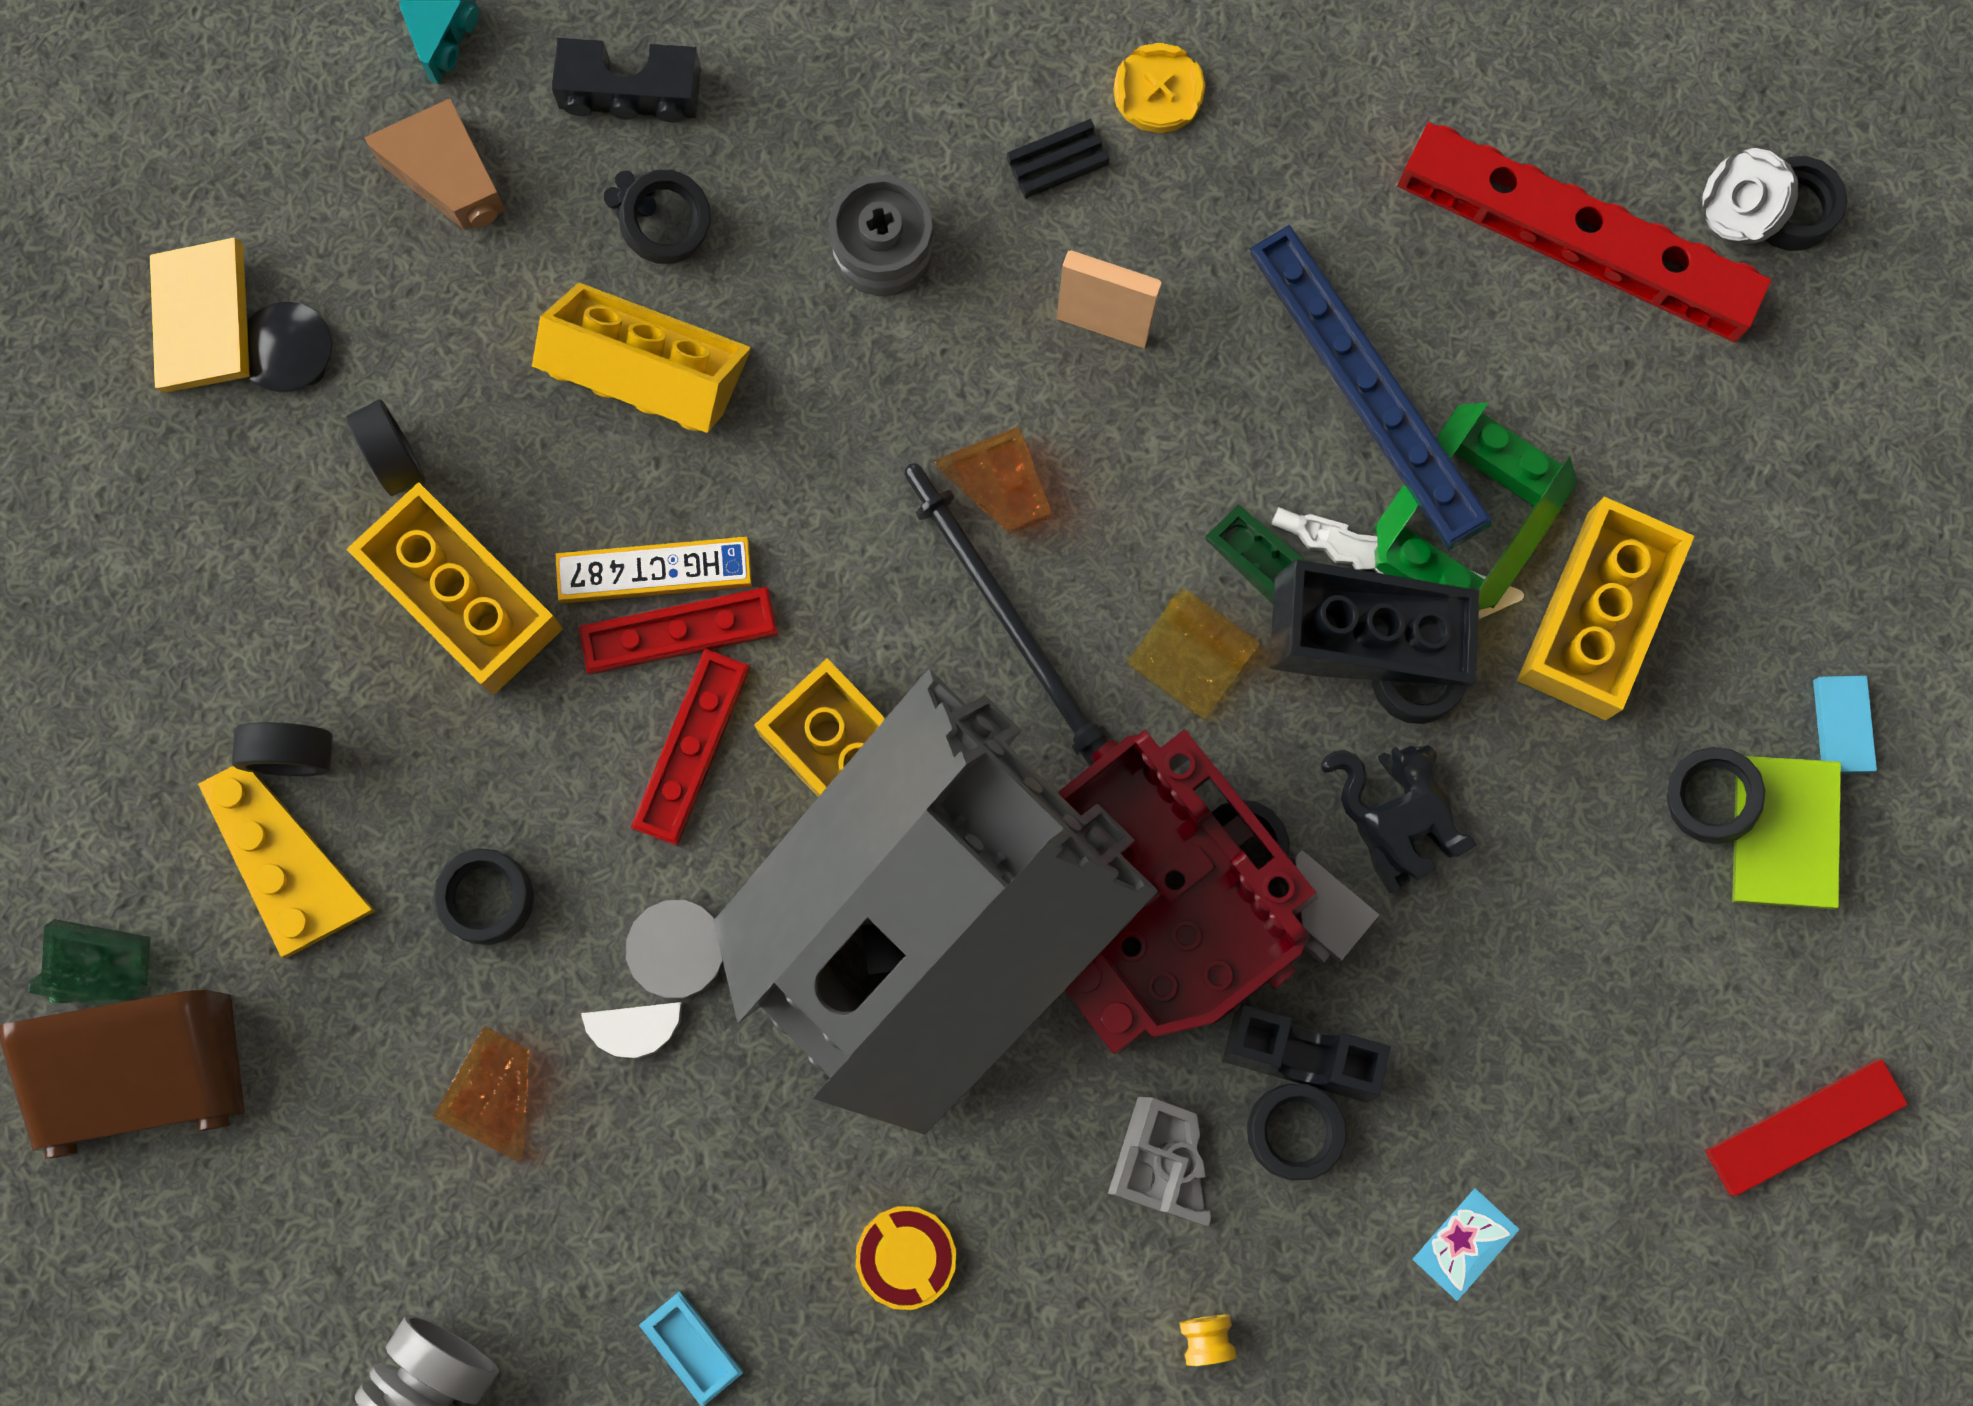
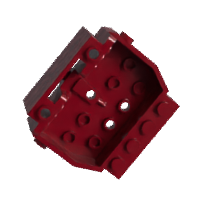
(1199, 943)

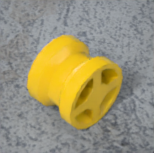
(1208, 1340)

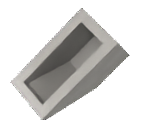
(1333, 919)

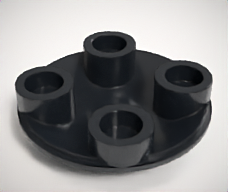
(287, 346)

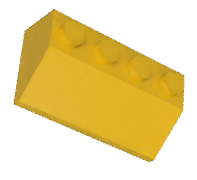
(639, 357)

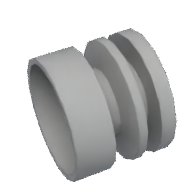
(432, 1369)

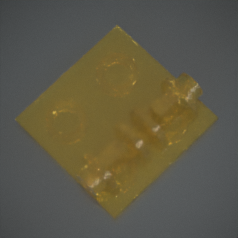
(1193, 653)

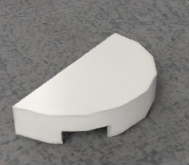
(633, 1030)

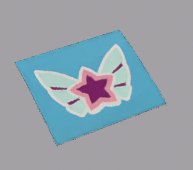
(1466, 1244)

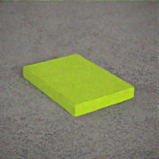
(1796, 841)

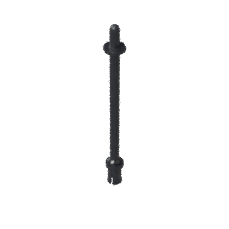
(1087, 736)

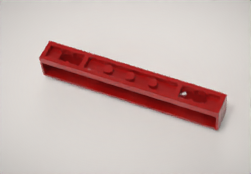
(1621, 253)

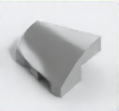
(1162, 1142)

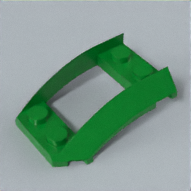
(1508, 462)

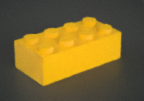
(455, 588)
(1605, 609)
(819, 726)

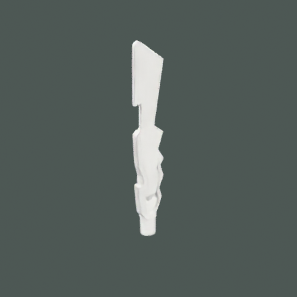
(1354, 549)

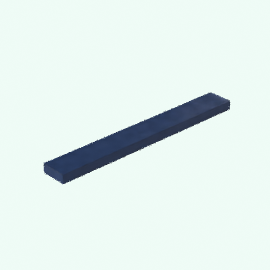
(1371, 388)

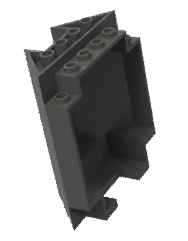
(965, 871)

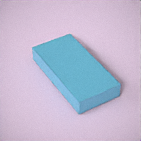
(1845, 723)
(691, 1348)

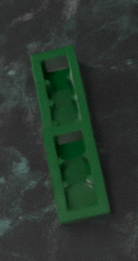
(1252, 549)

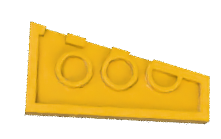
(284, 869)

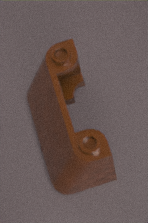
(125, 1068)

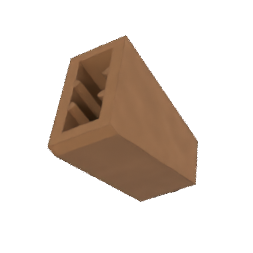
(439, 164)

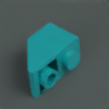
(438, 30)

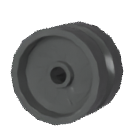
(881, 235)

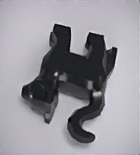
(1395, 825)

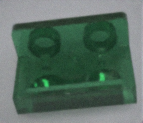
(91, 965)

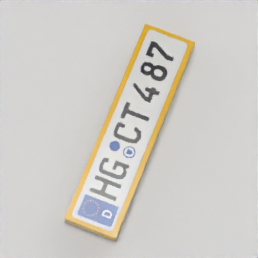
(653, 570)

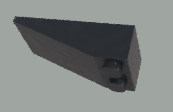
(1372, 626)

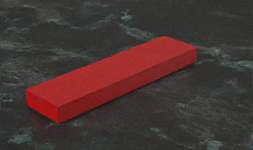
(677, 631)
(690, 747)
(1805, 1127)

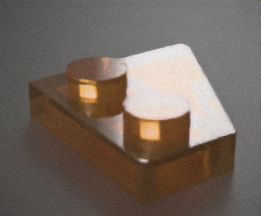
(1000, 480)
(490, 1094)

